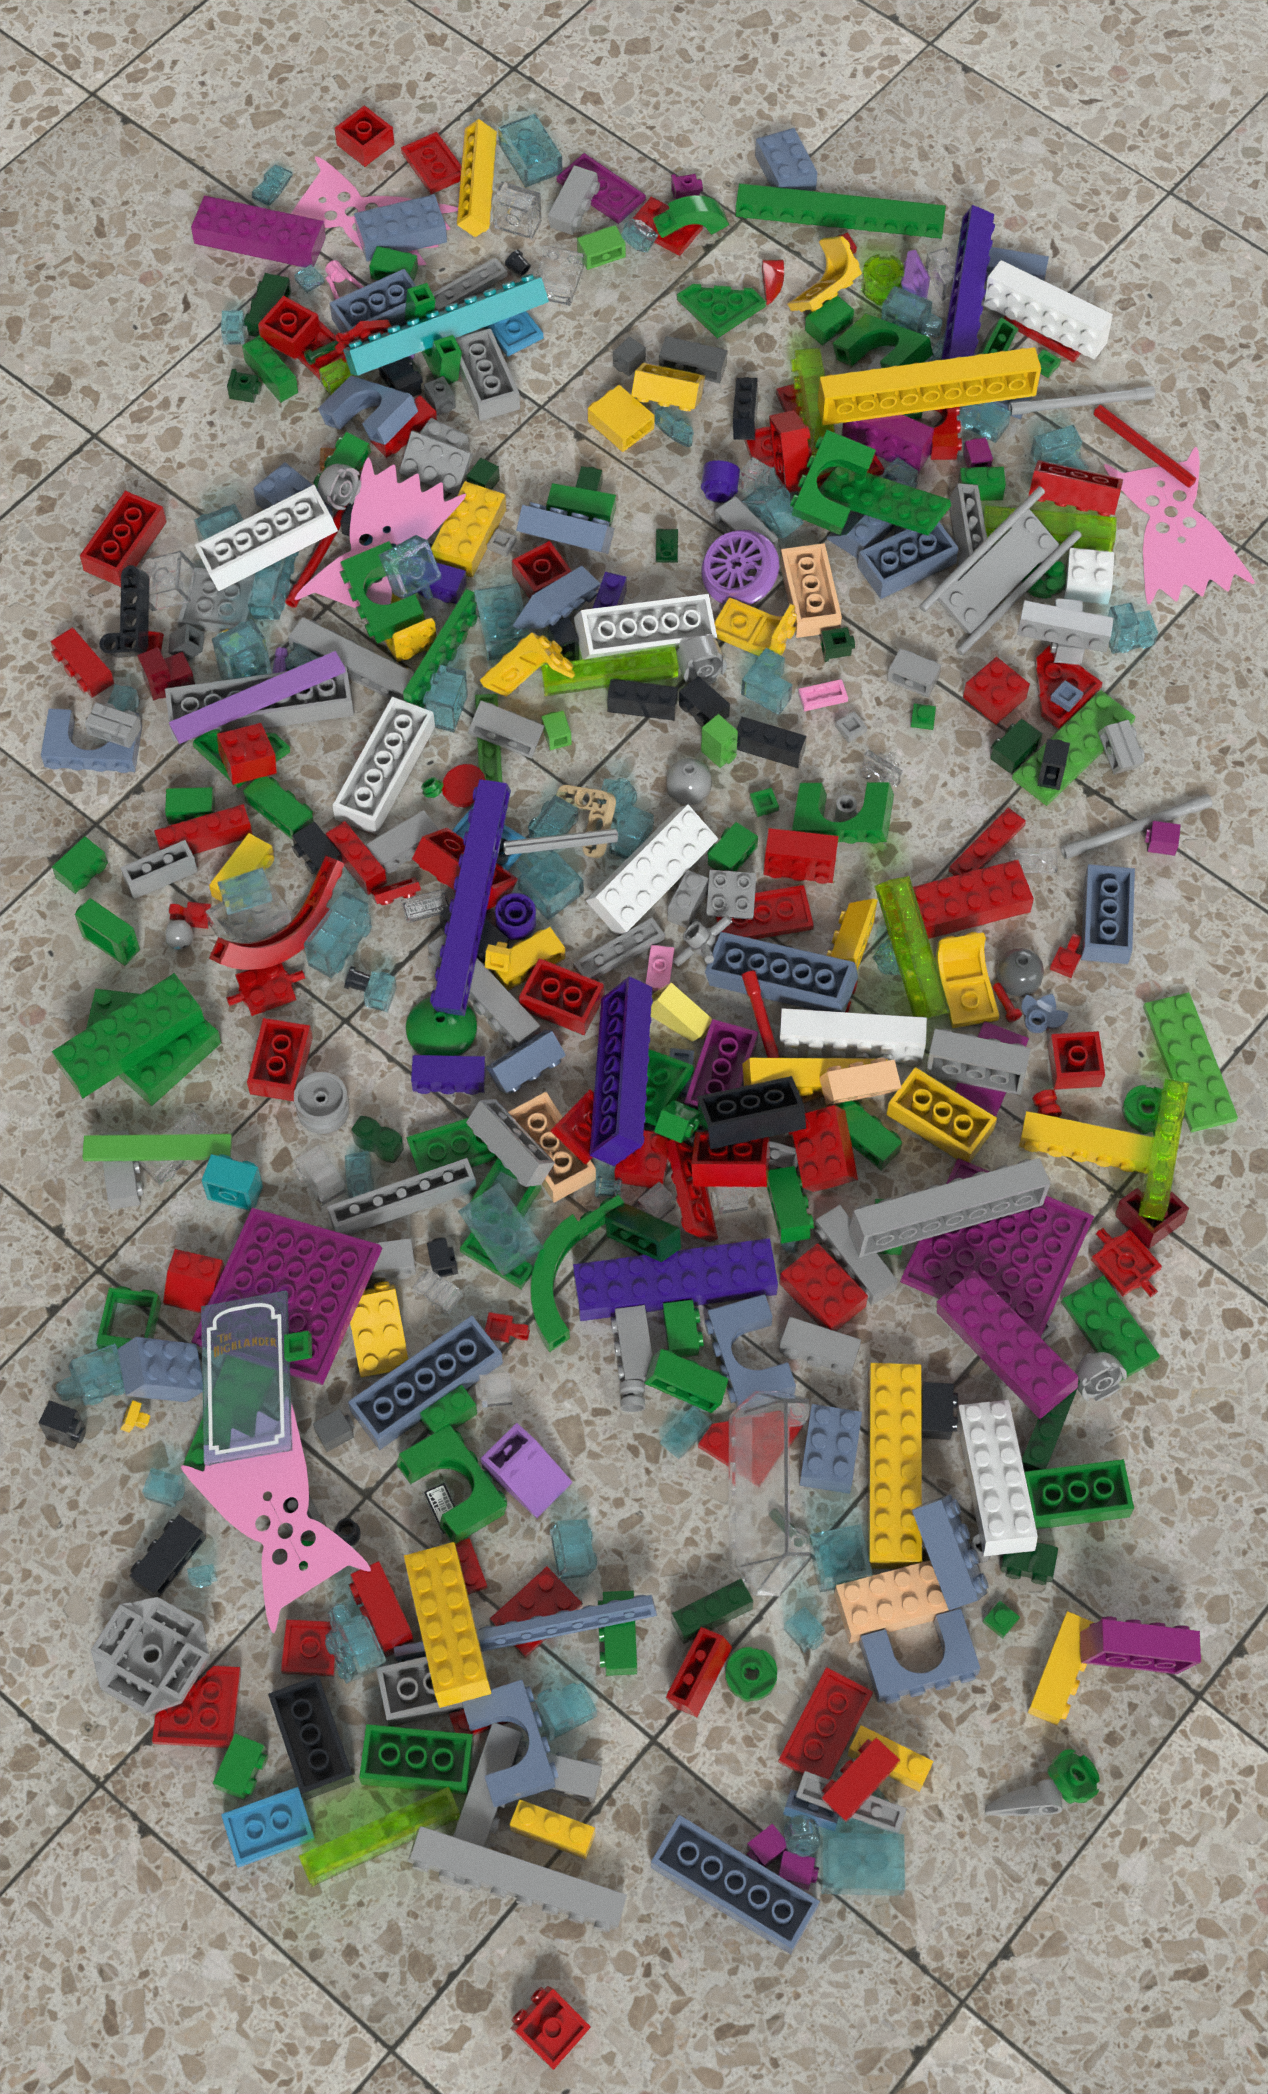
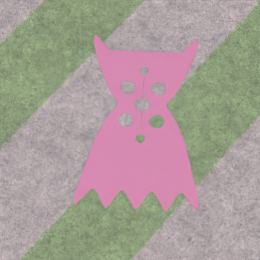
(329, 185)
(378, 505)
(1167, 561)
(237, 1494)

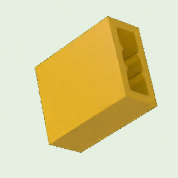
(620, 418)

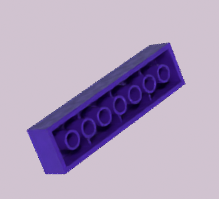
(621, 1071)
(693, 1274)

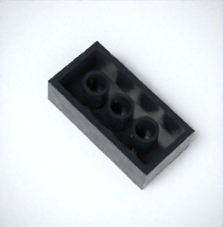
(751, 1112)
(311, 1738)

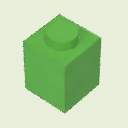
(556, 730)

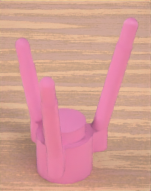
(337, 274)

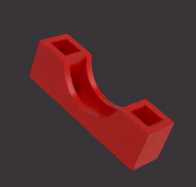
(945, 437)

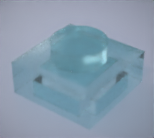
(309, 278)
(202, 1575)

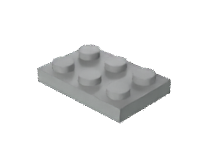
(435, 462)

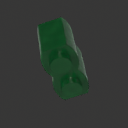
(381, 1140)
(1036, 1564)

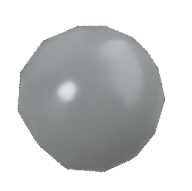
(179, 934)

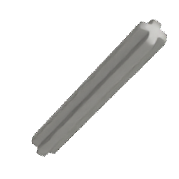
(560, 841)

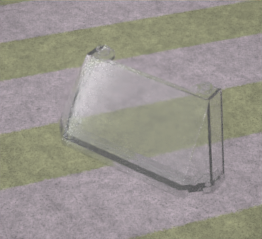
(760, 1536)

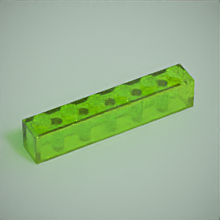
(808, 370)
(1096, 531)
(597, 672)
(912, 948)
(1163, 1149)
(378, 1837)

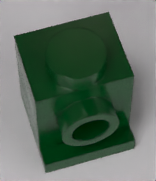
(243, 386)
(666, 545)
(836, 643)

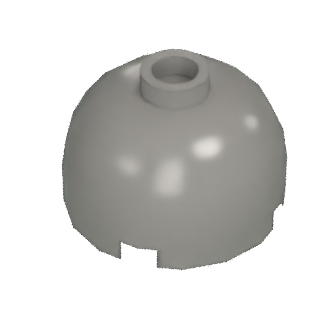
(339, 485)
(688, 781)
(1099, 1375)

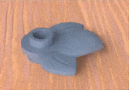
(1043, 1011)

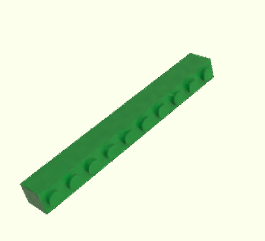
(840, 211)

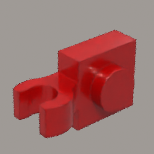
(194, 914)
(1067, 959)
(501, 1327)

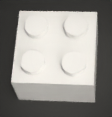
(1089, 575)

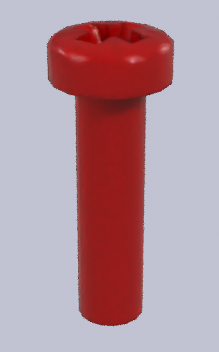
(1012, 1013)

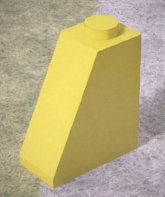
(679, 1013)

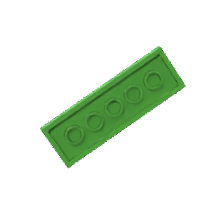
(1084, 746)
(1190, 1061)

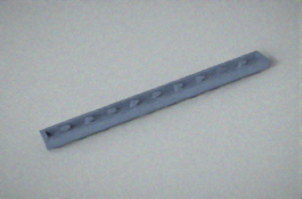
(549, 1626)

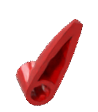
(772, 278)

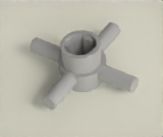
(701, 940)

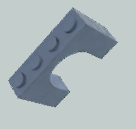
(358, 394)
(61, 753)
(726, 1326)
(893, 1681)
(534, 1771)

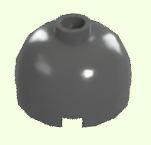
(1020, 972)

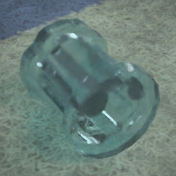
(608, 1187)

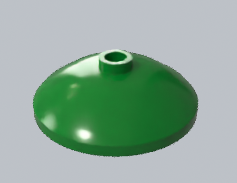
(443, 1038)

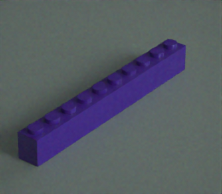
(968, 284)
(471, 897)

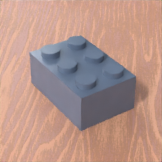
(786, 161)
(281, 485)
(160, 1369)
(830, 1448)

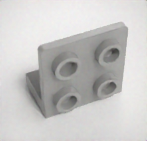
(731, 894)

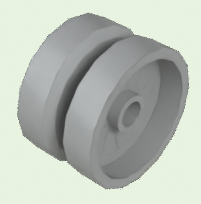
(321, 1102)

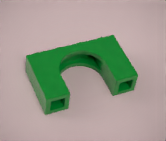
(874, 332)
(445, 354)
(832, 452)
(381, 620)
(868, 825)
(447, 1451)

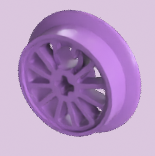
(758, 585)

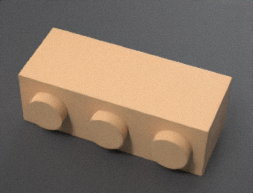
(860, 1081)

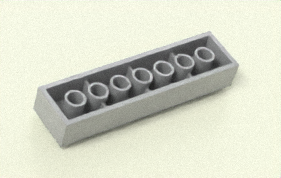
(321, 702)
(948, 1207)

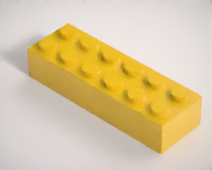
(447, 1625)

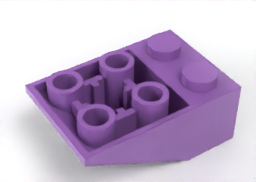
(525, 1470)

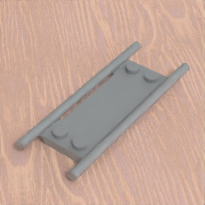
(996, 569)

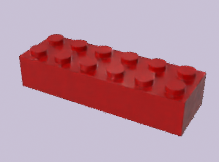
(973, 898)

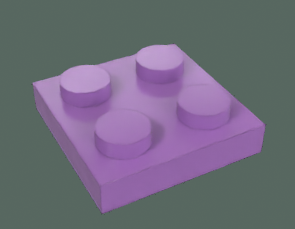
(916, 277)

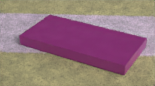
(615, 195)
(985, 1098)

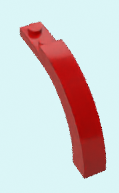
(291, 938)

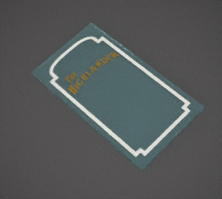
(245, 1378)

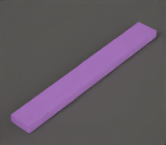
(257, 697)

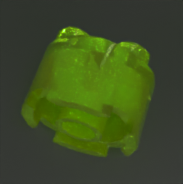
(880, 276)

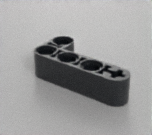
(133, 583)

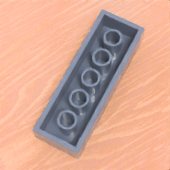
(783, 973)
(397, 1399)
(734, 1884)

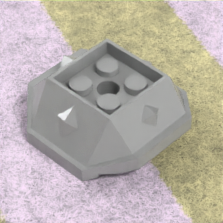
(135, 1633)

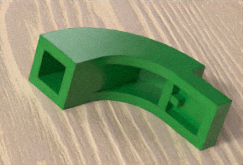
(689, 211)

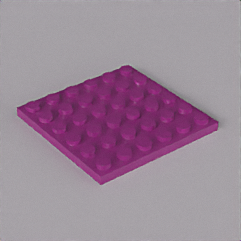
(1017, 1255)
(316, 1267)

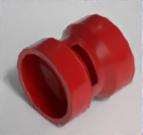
(1047, 1103)

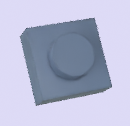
(1066, 696)

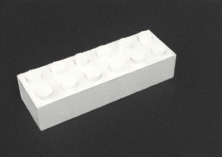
(1047, 309)
(266, 537)
(643, 625)
(384, 766)
(651, 869)
(852, 1036)
(996, 1478)

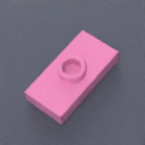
(823, 695)
(659, 966)

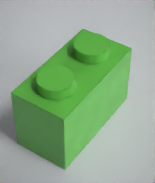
(601, 247)
(719, 741)

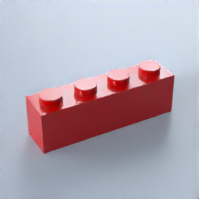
(207, 831)

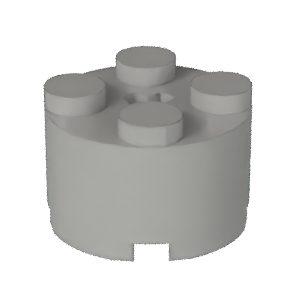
(701, 658)

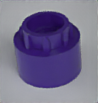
(720, 480)
(515, 906)

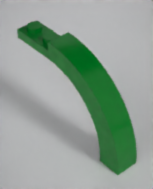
(558, 1244)

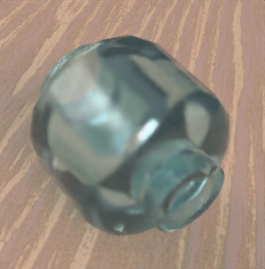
(802, 1835)

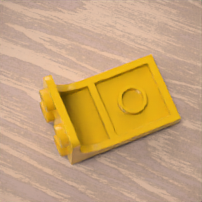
(839, 274)
(754, 629)
(413, 639)
(523, 661)
(966, 980)
(378, 1331)

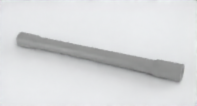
(1135, 394)
(1081, 846)

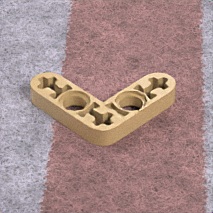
(597, 812)

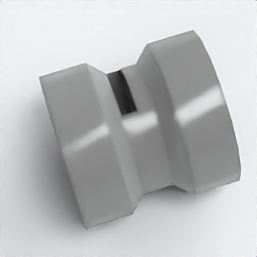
(632, 1395)

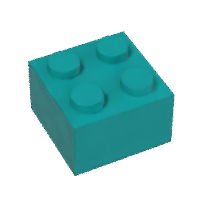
(232, 1182)

